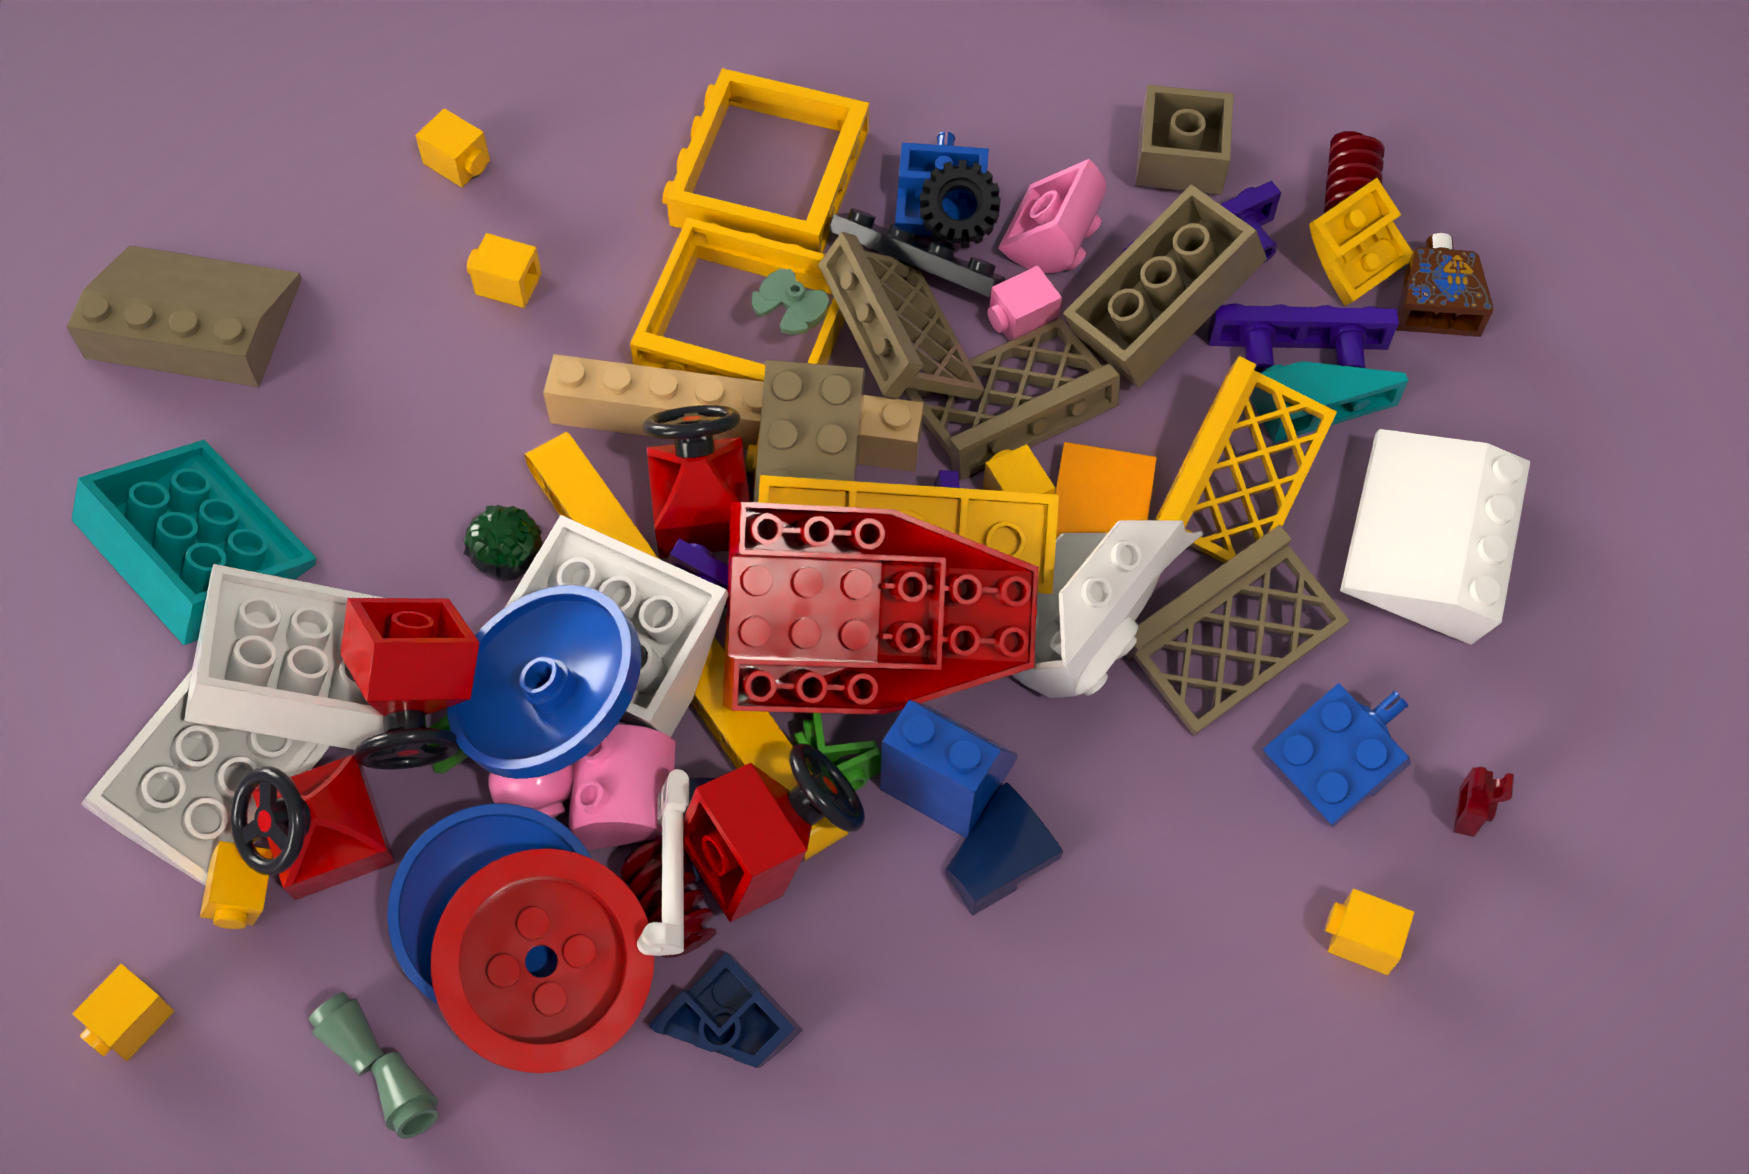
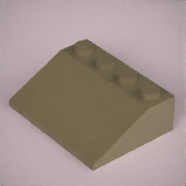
(184, 315)

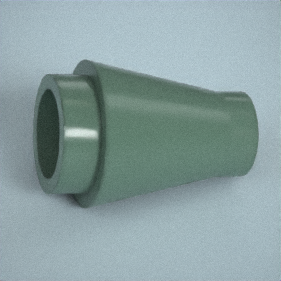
(346, 1032)
(404, 1098)

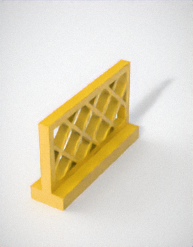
(1214, 439)

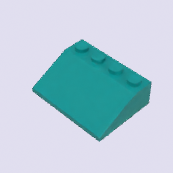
(173, 519)

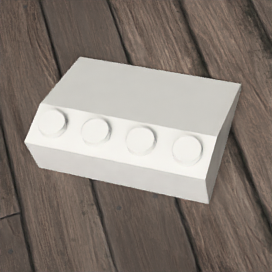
(1437, 531)
(668, 607)
(275, 661)
(180, 780)

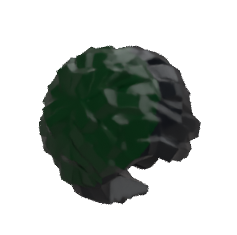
(502, 542)

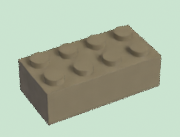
(1165, 285)
(810, 421)

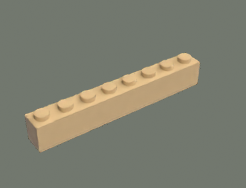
(625, 395)

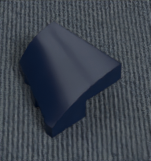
(729, 1016)

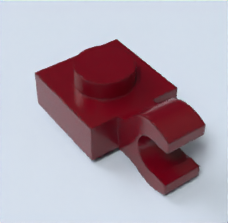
(1479, 799)

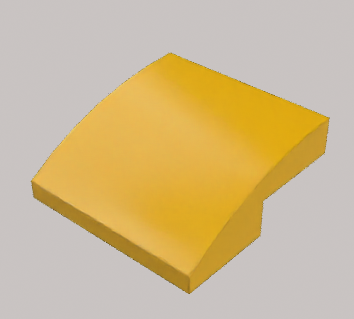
(1360, 242)

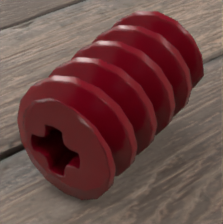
(1352, 165)
(644, 875)

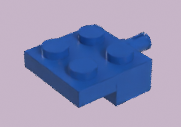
(916, 165)
(1340, 752)

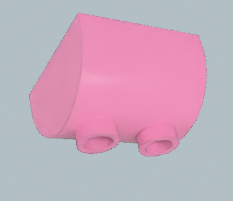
(1056, 219)
(619, 788)

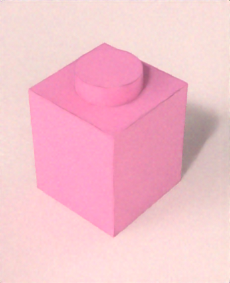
(1023, 303)

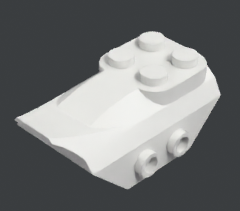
(1095, 600)

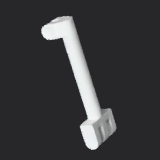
(668, 936)

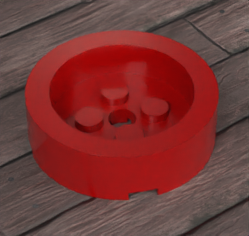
(549, 902)

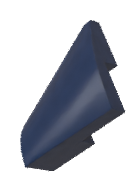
(1001, 851)

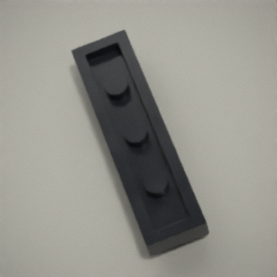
(900, 244)

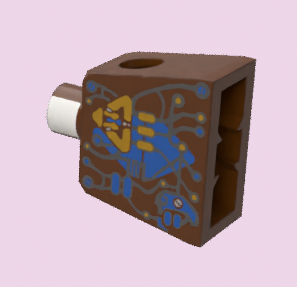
(1444, 291)

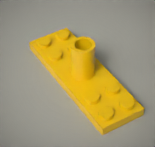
(1003, 520)

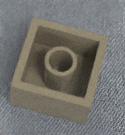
(1184, 139)

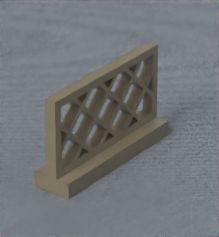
(884, 335)
(1030, 418)
(1218, 590)

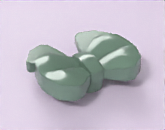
(803, 306)

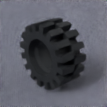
(955, 178)

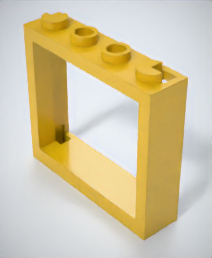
(783, 101)
(735, 250)

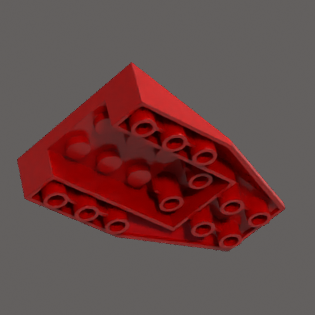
(866, 610)

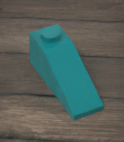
(1342, 388)

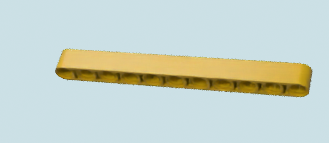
(744, 735)

